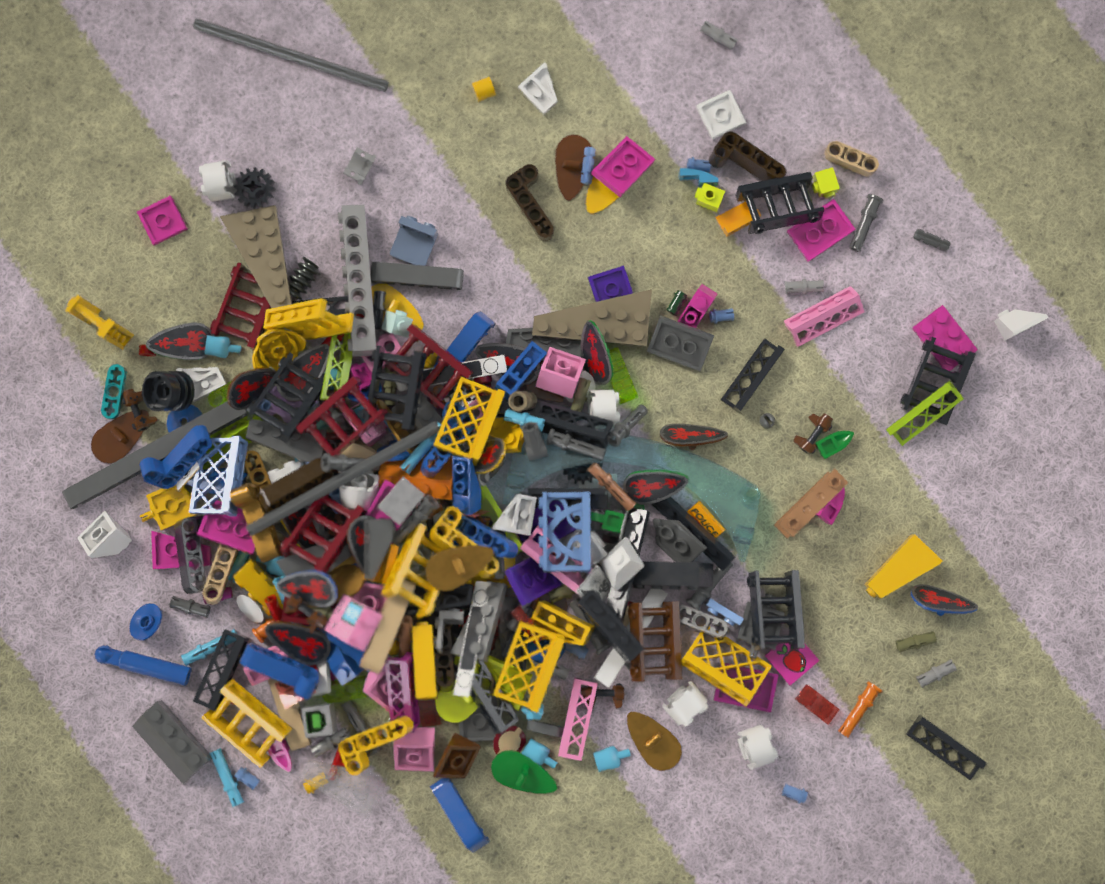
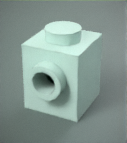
(397, 323)

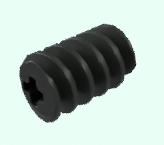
(302, 277)

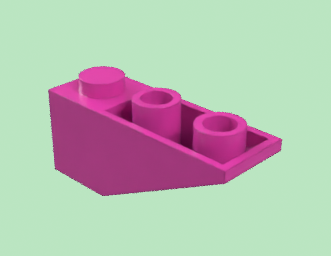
(698, 306)

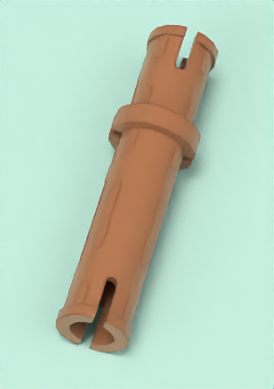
(605, 479)
(405, 636)

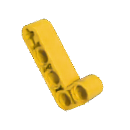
(451, 534)
(376, 739)

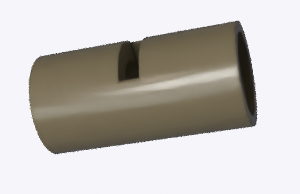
(515, 400)

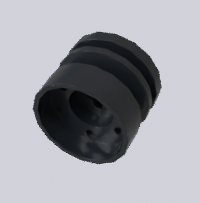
(168, 391)

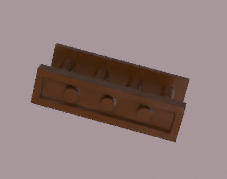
(672, 640)

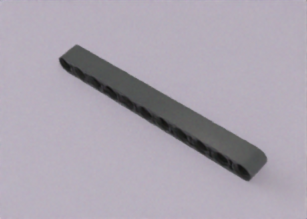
(129, 465)

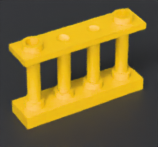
(308, 319)
(107, 329)
(401, 570)
(258, 712)

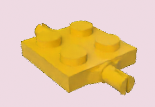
(510, 433)
(168, 506)

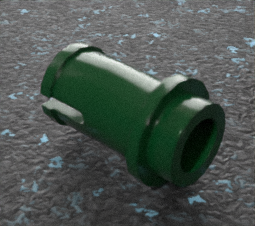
(676, 302)

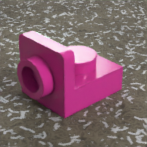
(363, 372)

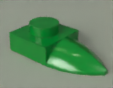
(834, 443)

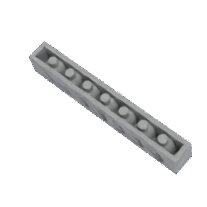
(356, 215)

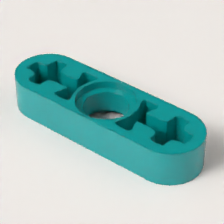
(120, 378)

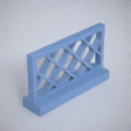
(233, 478)

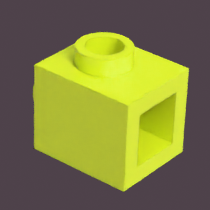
(825, 183)
(709, 197)

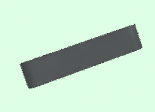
(416, 275)

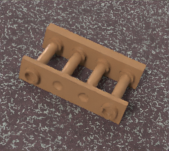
(810, 503)

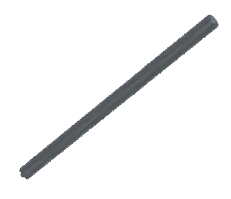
(291, 54)
(342, 478)

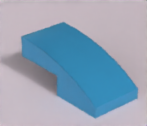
(693, 174)

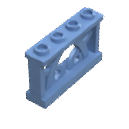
(583, 511)

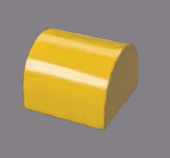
(483, 89)

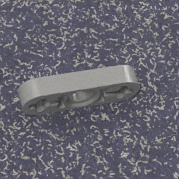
(716, 622)

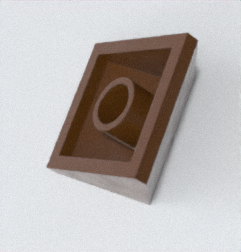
(457, 758)

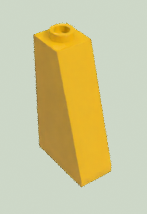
(903, 566)
(424, 661)

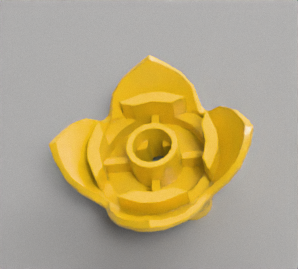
(268, 356)

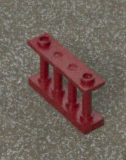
(257, 320)
(445, 360)
(338, 400)
(333, 547)

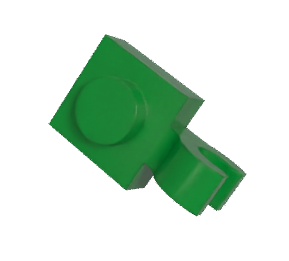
(611, 521)

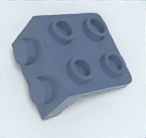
(414, 241)

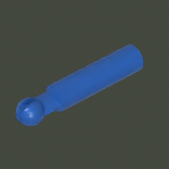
(144, 665)

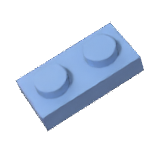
(730, 617)

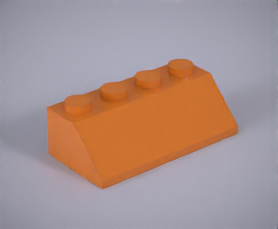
(438, 486)

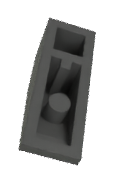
(377, 539)

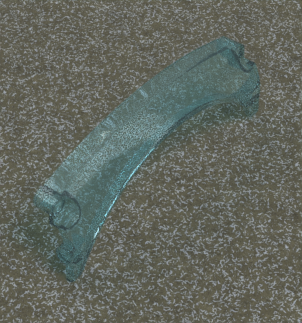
(716, 485)

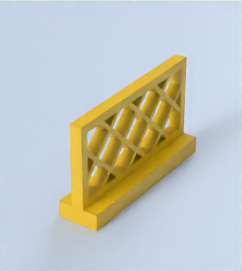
(485, 422)
(544, 674)
(719, 679)

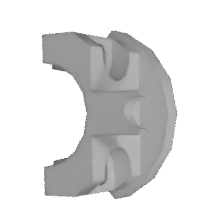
(359, 165)

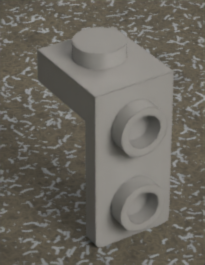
(451, 617)

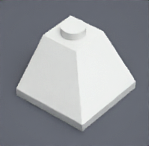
(1017, 321)
(104, 537)
(621, 564)

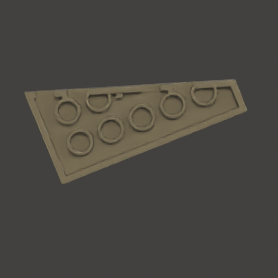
(261, 246)
(619, 319)

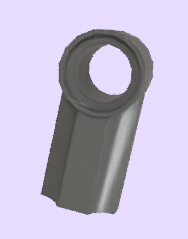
(534, 445)

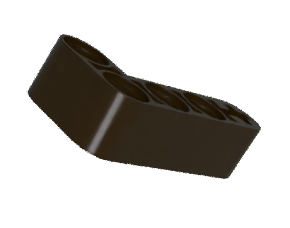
(747, 156)
(532, 206)
(293, 485)
(449, 668)

